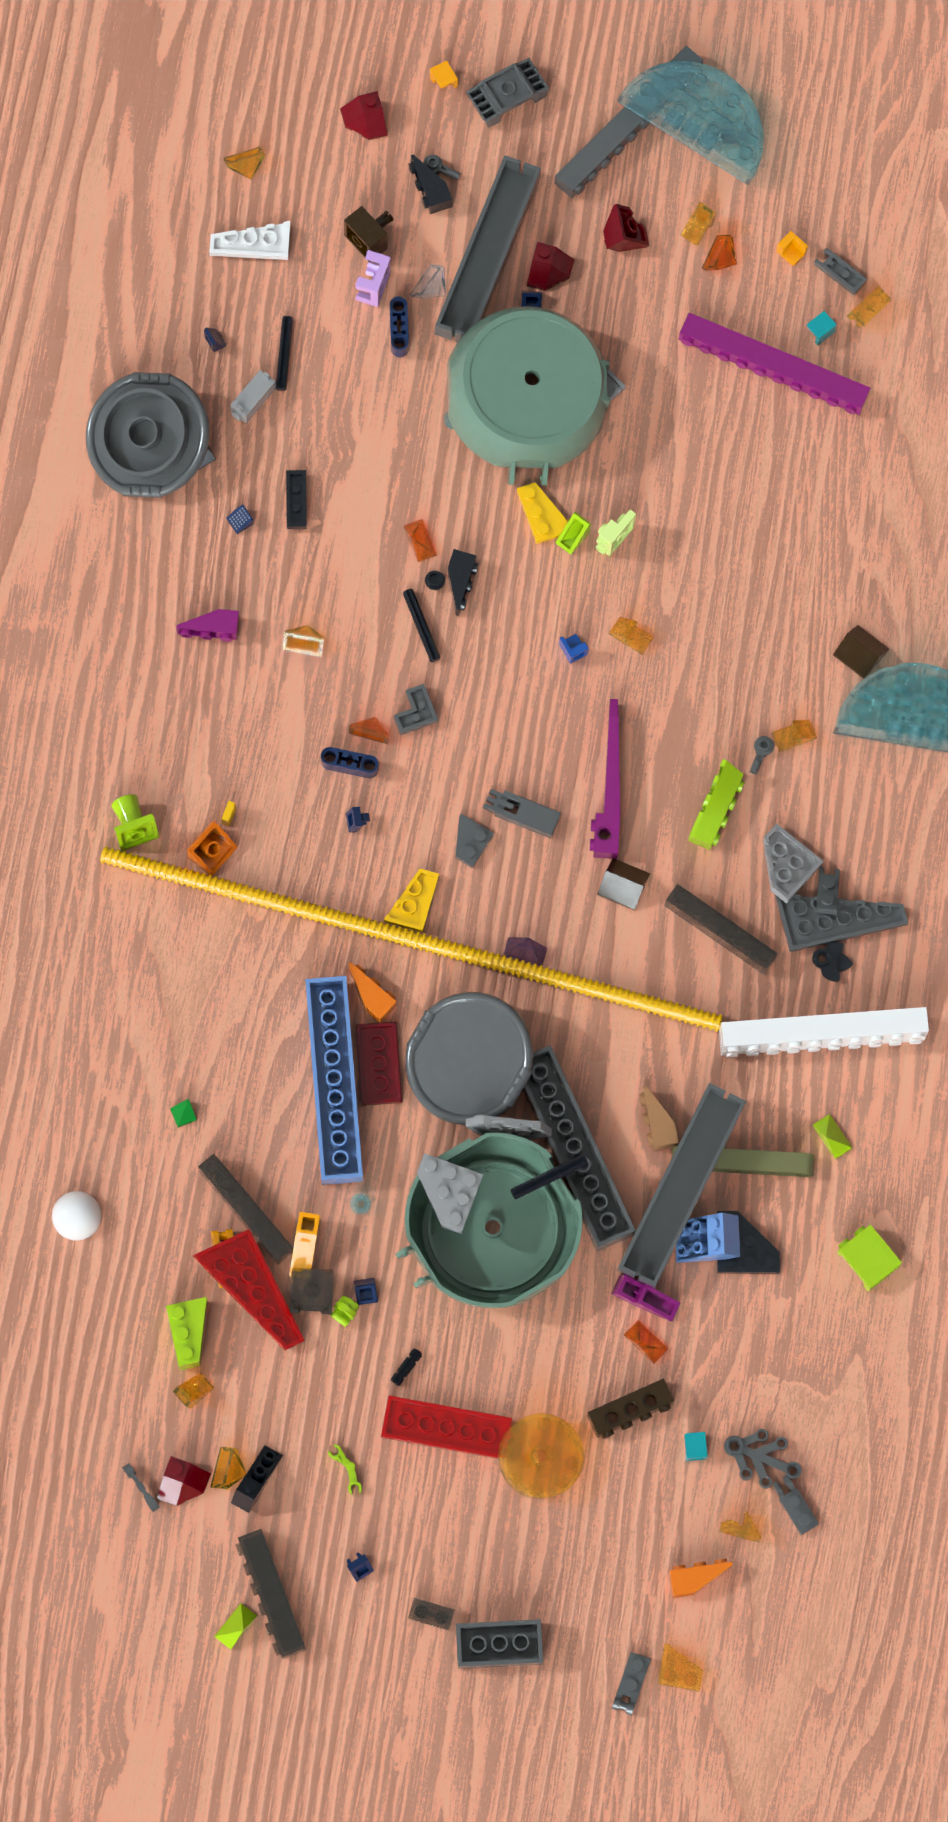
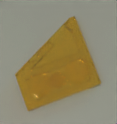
(679, 1671)

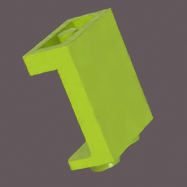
(869, 1256)

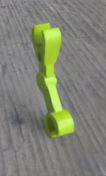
(350, 1467)

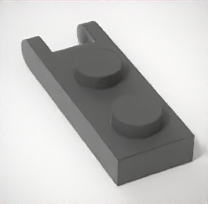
(841, 272)
(827, 892)

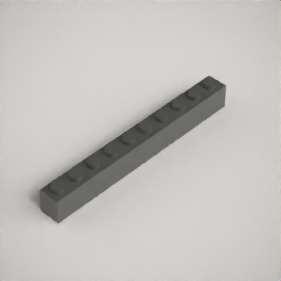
(607, 144)

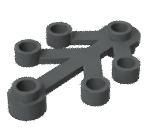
(758, 1457)

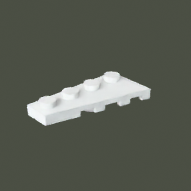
(261, 242)

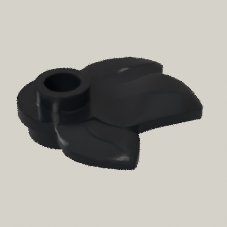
(834, 963)

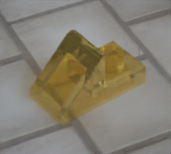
(699, 222)
(631, 635)
(796, 734)
(193, 1390)
(745, 1531)

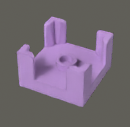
(377, 284)

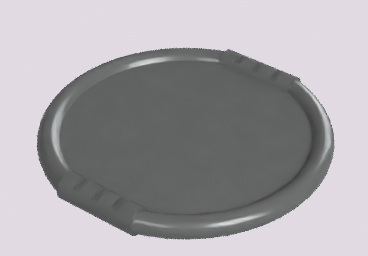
(147, 434)
(469, 1057)

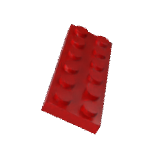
(444, 1427)

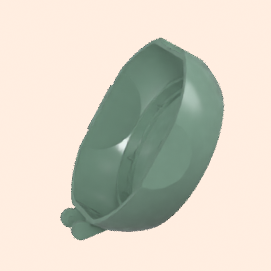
(520, 422)
(534, 1237)

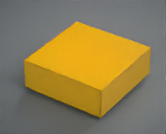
(228, 813)

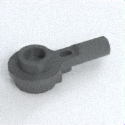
(435, 164)
(763, 747)

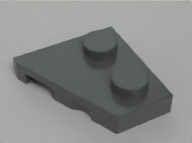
(471, 841)

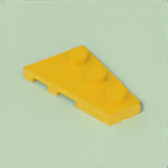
(542, 515)
(414, 904)

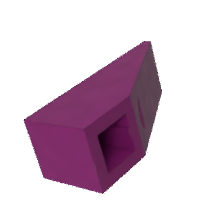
(216, 624)

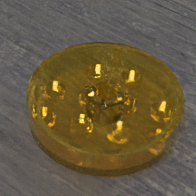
(520, 1461)

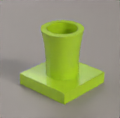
(134, 827)

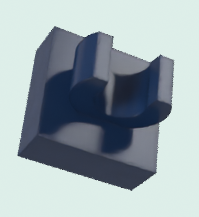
(355, 819)
(360, 1567)

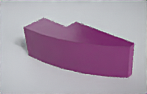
(645, 1297)

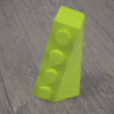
(716, 806)

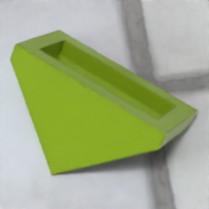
(574, 533)
(832, 1136)
(235, 1626)

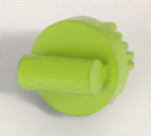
(345, 1310)

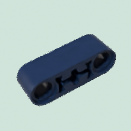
(403, 336)
(353, 768)

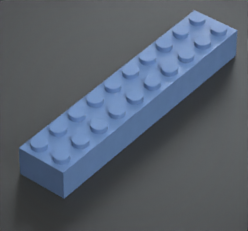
(334, 1080)

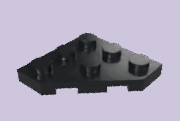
(756, 1252)

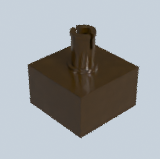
(366, 232)

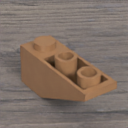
(661, 1126)

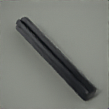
(284, 353)
(421, 625)
(549, 1176)

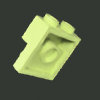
(613, 534)

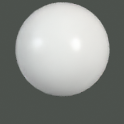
(76, 1215)

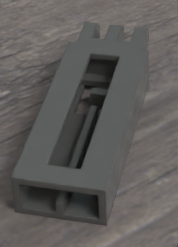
(529, 815)

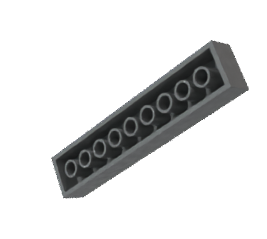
(592, 1184)

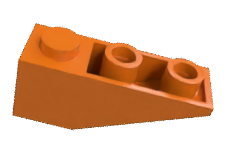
(373, 998)
(691, 1580)

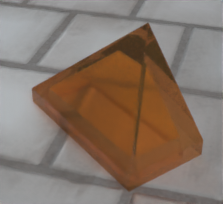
(721, 254)
(420, 540)
(369, 729)
(646, 1342)

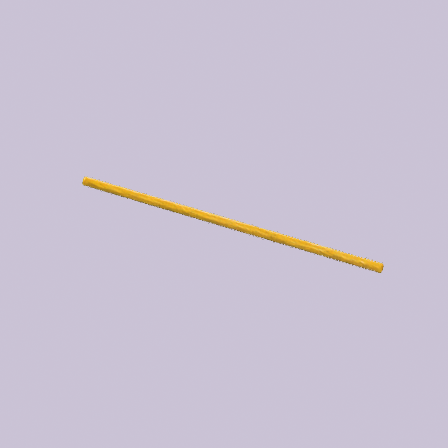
(410, 938)

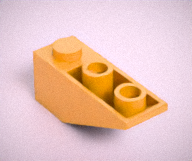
(305, 1240)

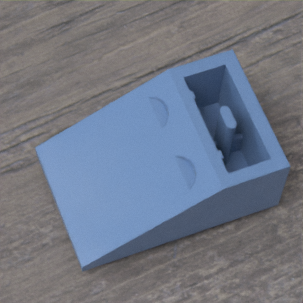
(709, 1239)

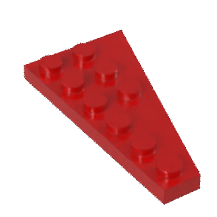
(247, 1278)

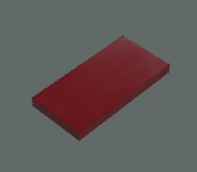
(378, 1063)

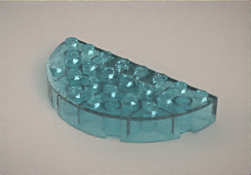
(701, 111)
(899, 707)

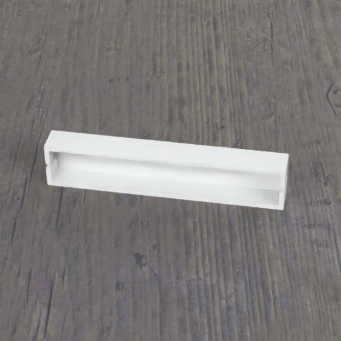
(823, 1031)

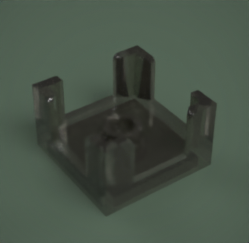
(311, 1290)

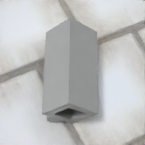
(253, 396)

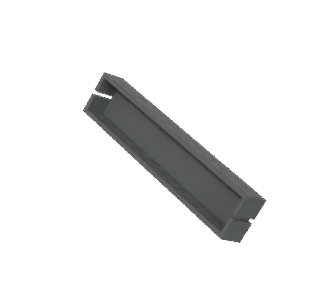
(488, 248)
(681, 1185)

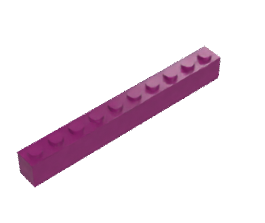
(774, 364)

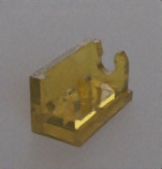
(869, 307)

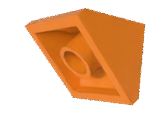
(211, 849)

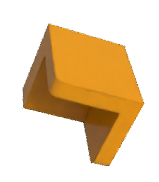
(443, 75)
(792, 248)

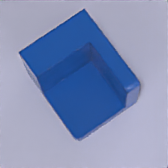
(573, 648)

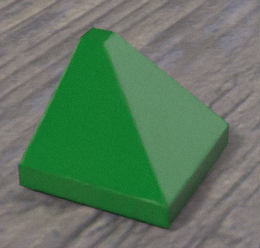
(183, 1113)

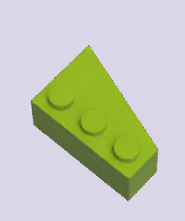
(187, 1330)

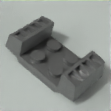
(507, 90)

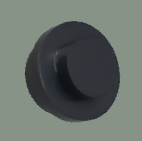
(434, 580)

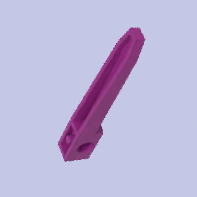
(610, 819)

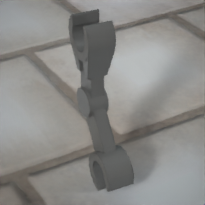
(128, 1469)

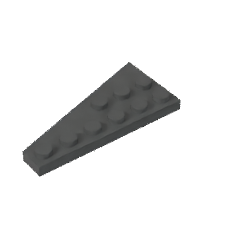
(853, 919)

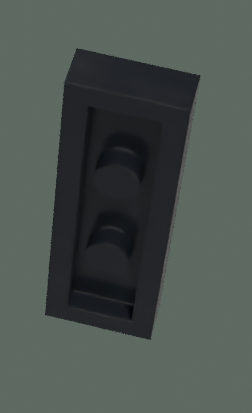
(296, 499)

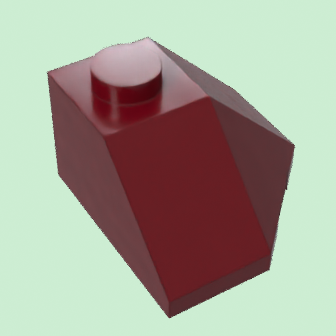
(365, 116)
(623, 231)
(549, 267)
(182, 1482)

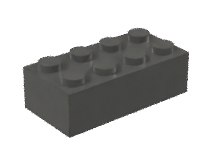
(499, 1644)

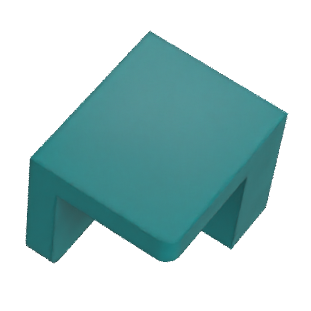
(822, 327)
(695, 1446)

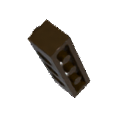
(657, 1390)

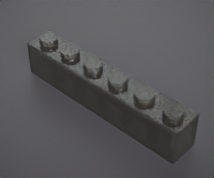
(721, 929)
(245, 1209)
(271, 1594)

